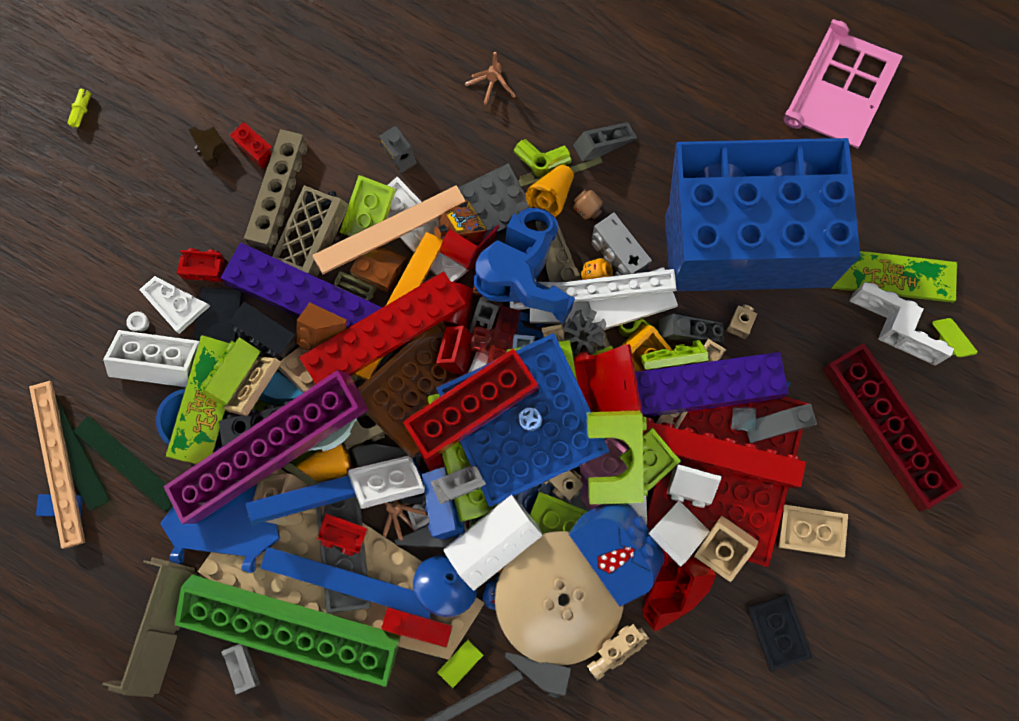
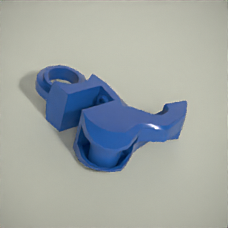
(511, 269)

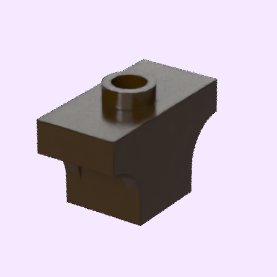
(208, 144)

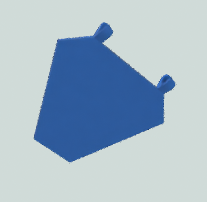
(222, 532)

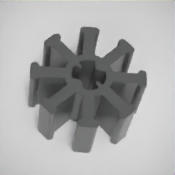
(595, 331)

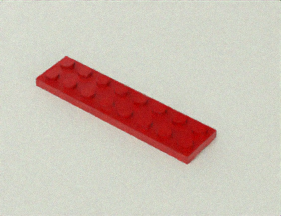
(385, 329)

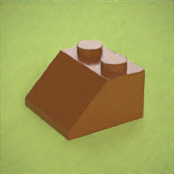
(379, 268)
(317, 326)

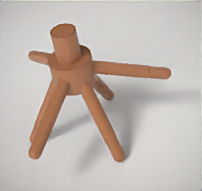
(492, 74)
(396, 509)

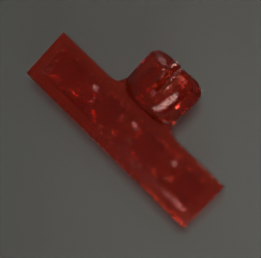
(498, 340)

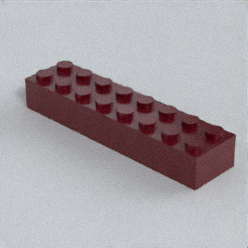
(892, 428)

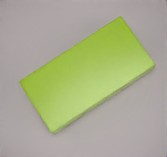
(460, 663)

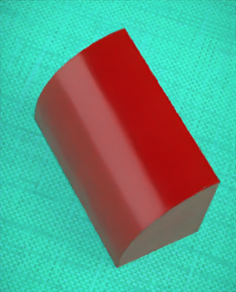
(461, 317)
(455, 350)

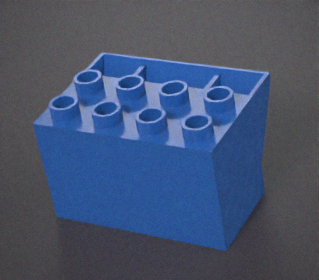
(761, 214)

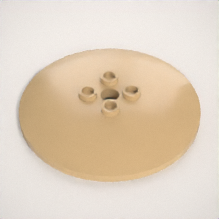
(529, 604)

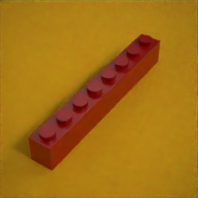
(731, 456)

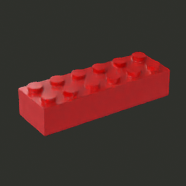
(471, 405)

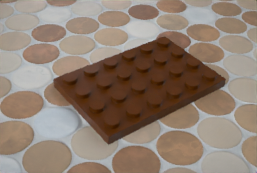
(405, 384)

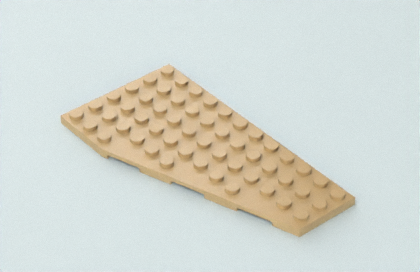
(384, 562)

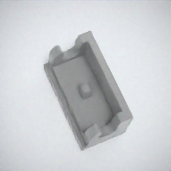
(457, 484)
(241, 668)

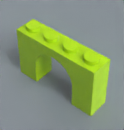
(629, 485)

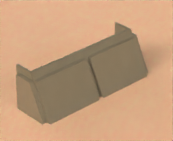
(156, 633)

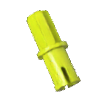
(79, 108)

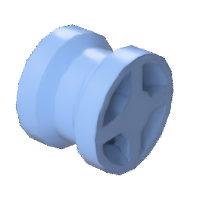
(528, 416)

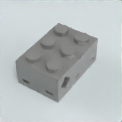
(619, 247)

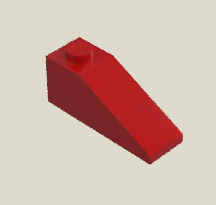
(416, 627)

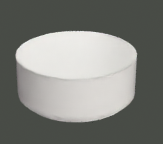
(138, 322)

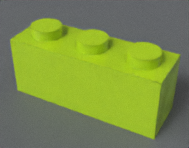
(230, 371)

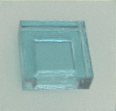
(743, 419)

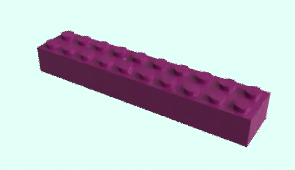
(266, 447)

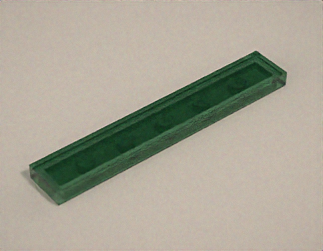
(124, 461)
(81, 466)

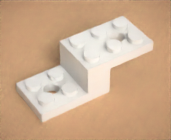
(900, 323)

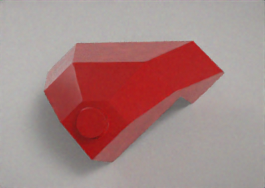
(676, 590)

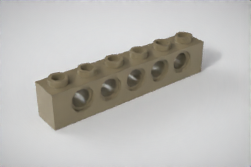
(285, 143)

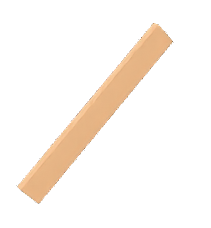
(387, 230)
(57, 465)

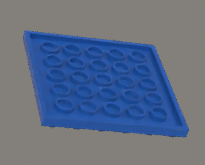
(520, 459)

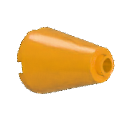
(551, 190)
(327, 464)

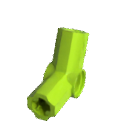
(532, 156)

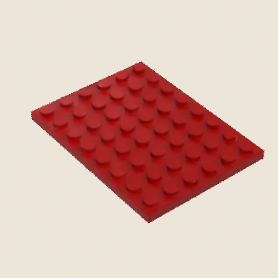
(743, 500)

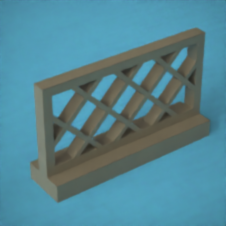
(325, 235)

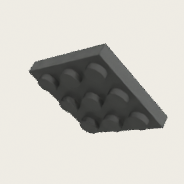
(495, 198)

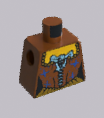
(463, 221)

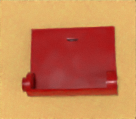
(608, 380)

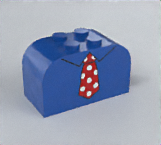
(619, 550)

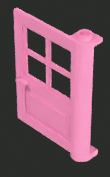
(835, 109)

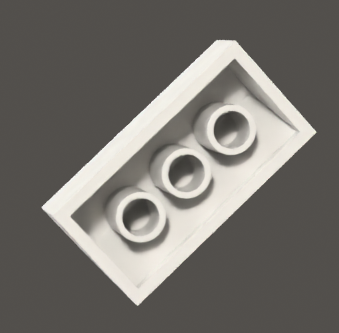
(150, 358)
(492, 542)

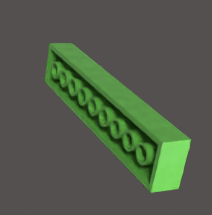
(287, 630)

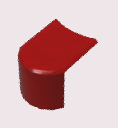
(462, 250)

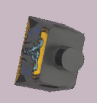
(395, 146)

